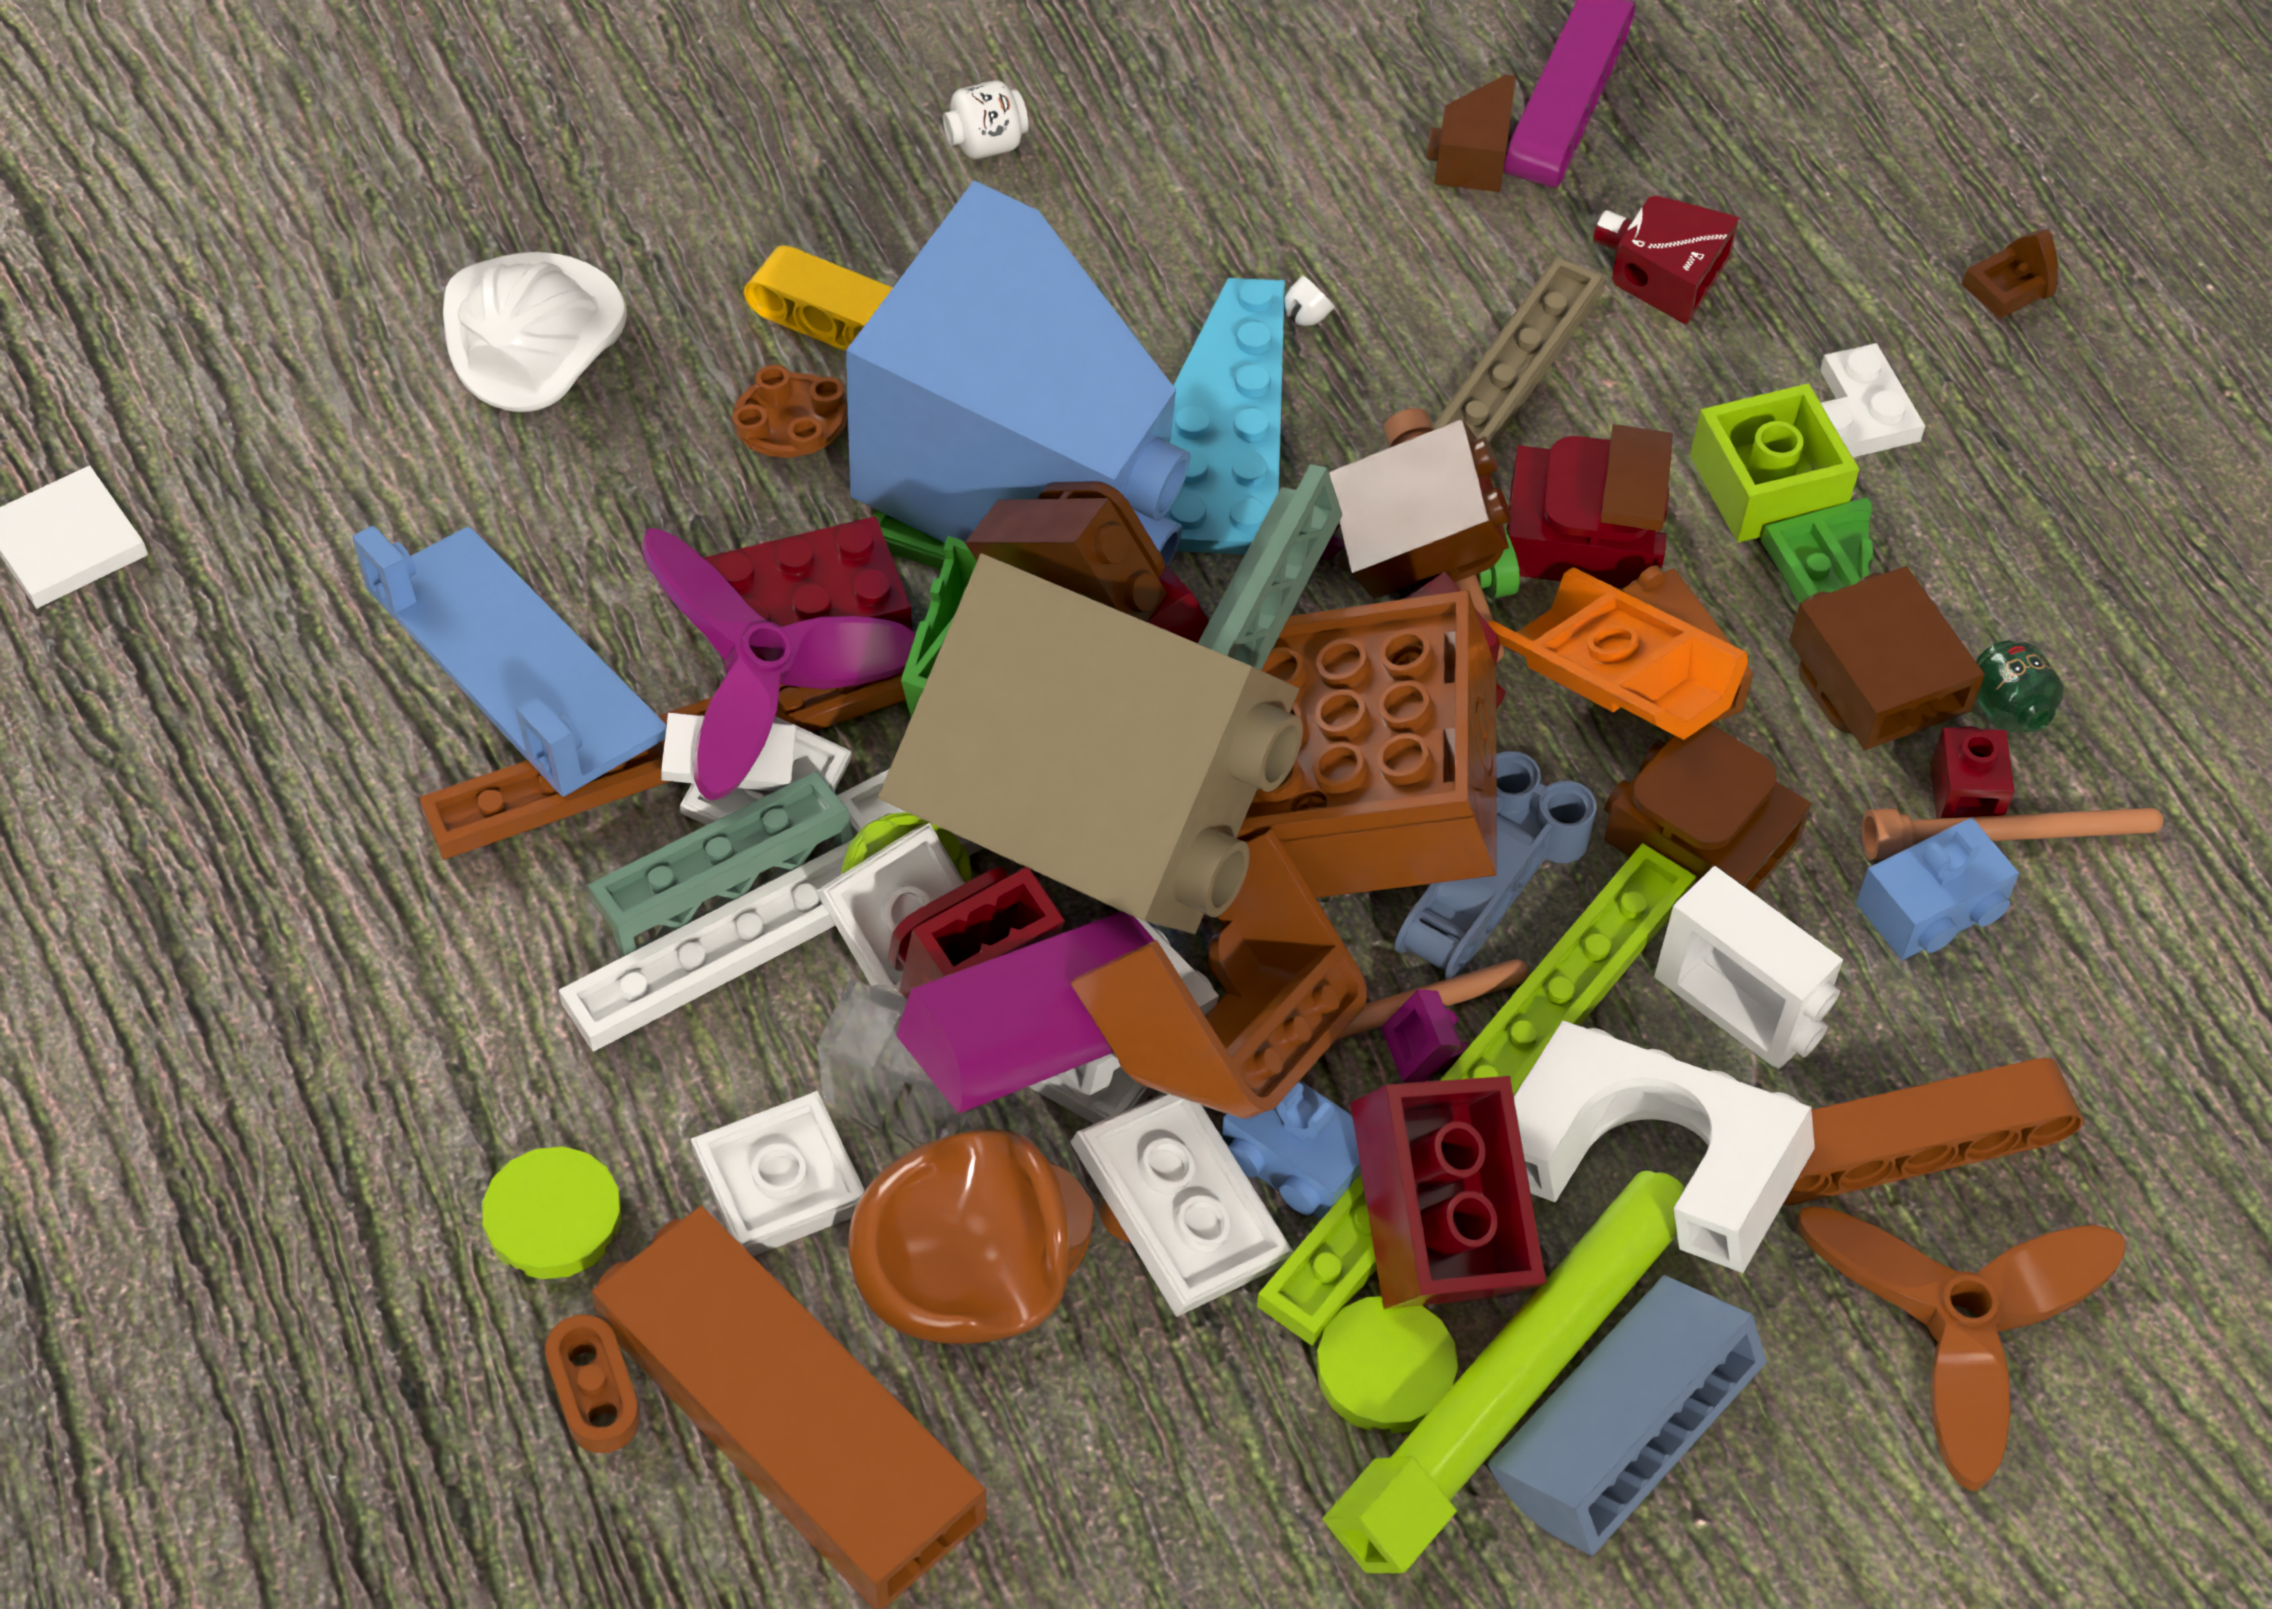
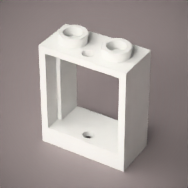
(1748, 969)

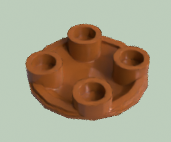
(790, 412)

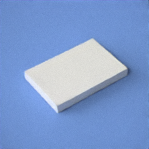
(1182, 1200)

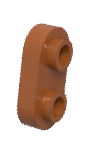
(592, 1388)

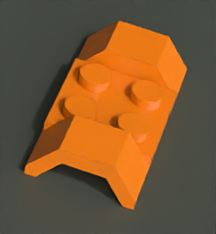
(1629, 656)

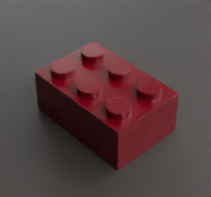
(819, 575)
(1447, 1191)

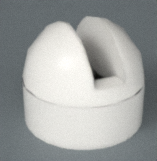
(1307, 303)

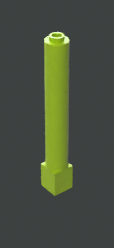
(1407, 1498)

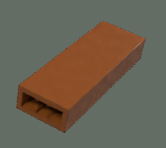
(790, 1407)

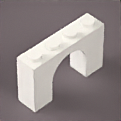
(1754, 1137)

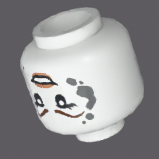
(986, 119)

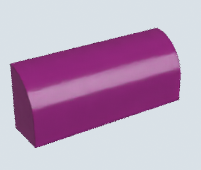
(1014, 1015)

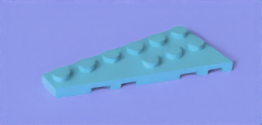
(1231, 419)

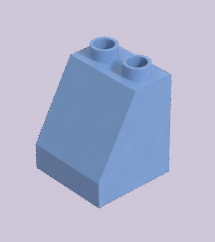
(1004, 376)

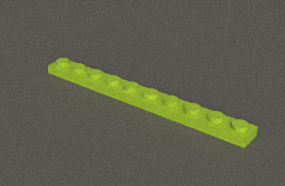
(1564, 987)

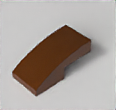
(1637, 477)

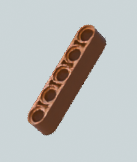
(1936, 1128)

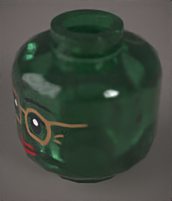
(2018, 687)

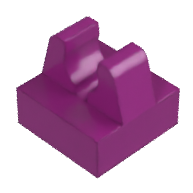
(1423, 1037)

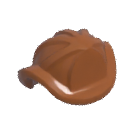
(969, 1238)

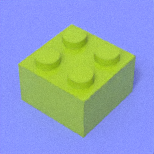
(1771, 459)

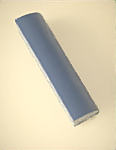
(1629, 1413)

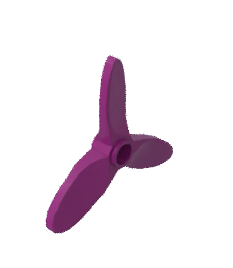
(802, 654)

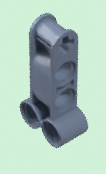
(1460, 915)

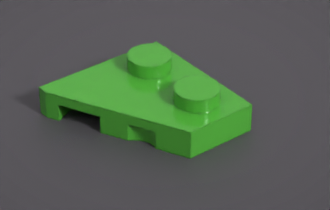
(1822, 548)

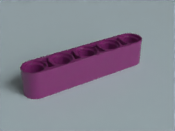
(1569, 91)

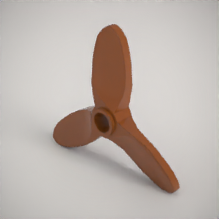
(1969, 1363)

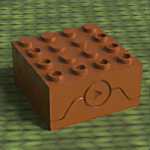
(1392, 747)

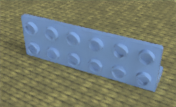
(510, 655)

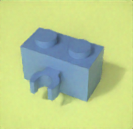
(1937, 889)
(1299, 1149)

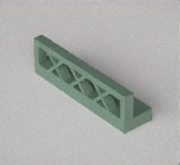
(1275, 570)
(720, 860)

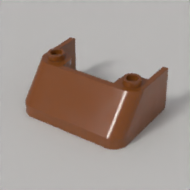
(1283, 1007)

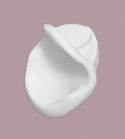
(529, 326)

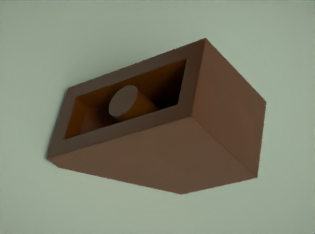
(1474, 137)

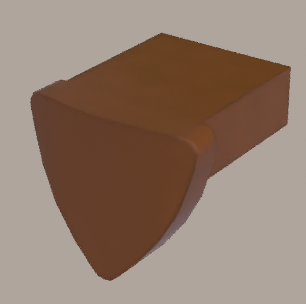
(2015, 275)

